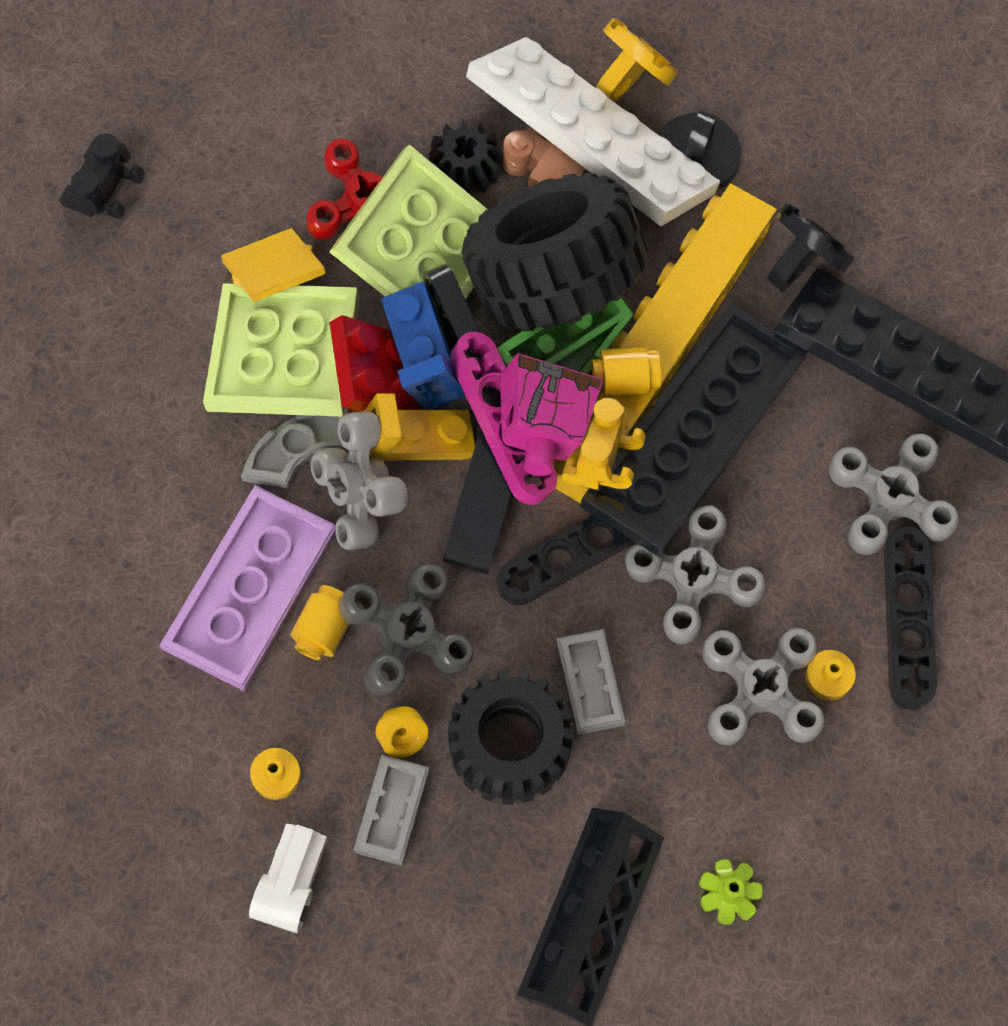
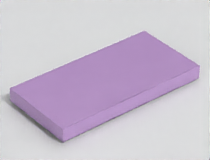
(249, 588)

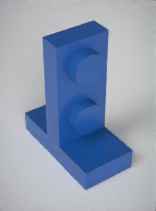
(422, 347)

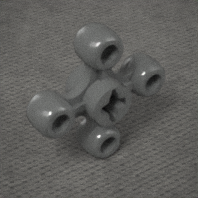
(391, 629)

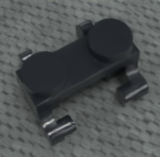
(99, 177)

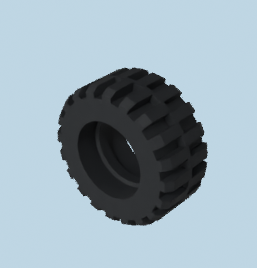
(555, 252)

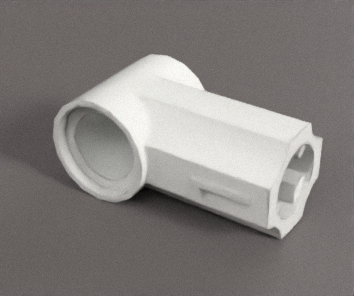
(287, 886)

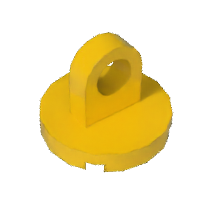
(632, 62)

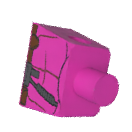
(545, 410)

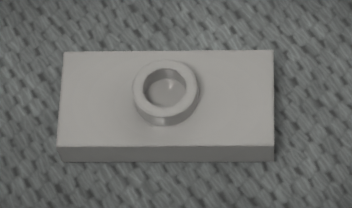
(590, 682)
(391, 810)

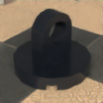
(707, 142)
(810, 242)

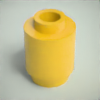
(627, 371)
(320, 624)

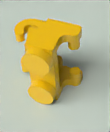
(601, 447)

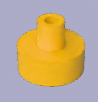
(830, 675)
(401, 732)
(276, 784)

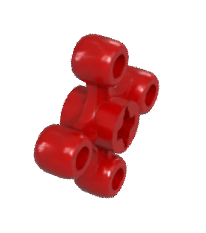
(355, 182)

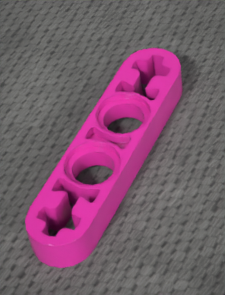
(490, 417)

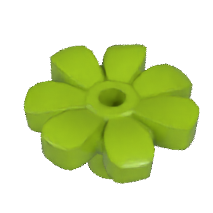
(725, 900)

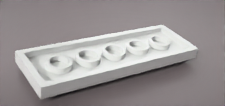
(593, 129)

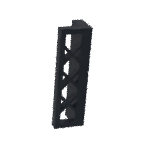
(584, 908)

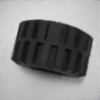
(510, 696)

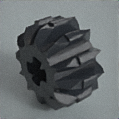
(480, 151)

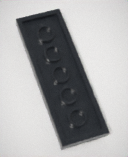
(901, 360)
(696, 429)

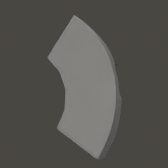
(289, 447)

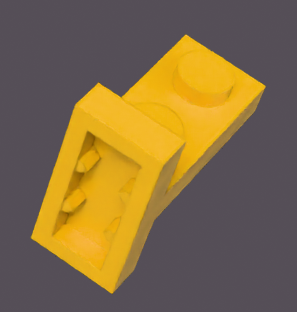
(420, 432)

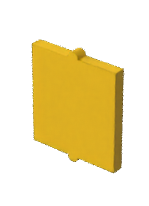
(272, 265)

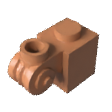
(533, 152)

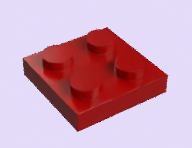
(367, 364)

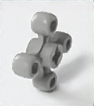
(358, 481)
(886, 508)
(713, 577)
(775, 699)

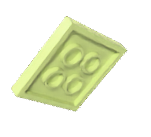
(409, 227)
(277, 352)

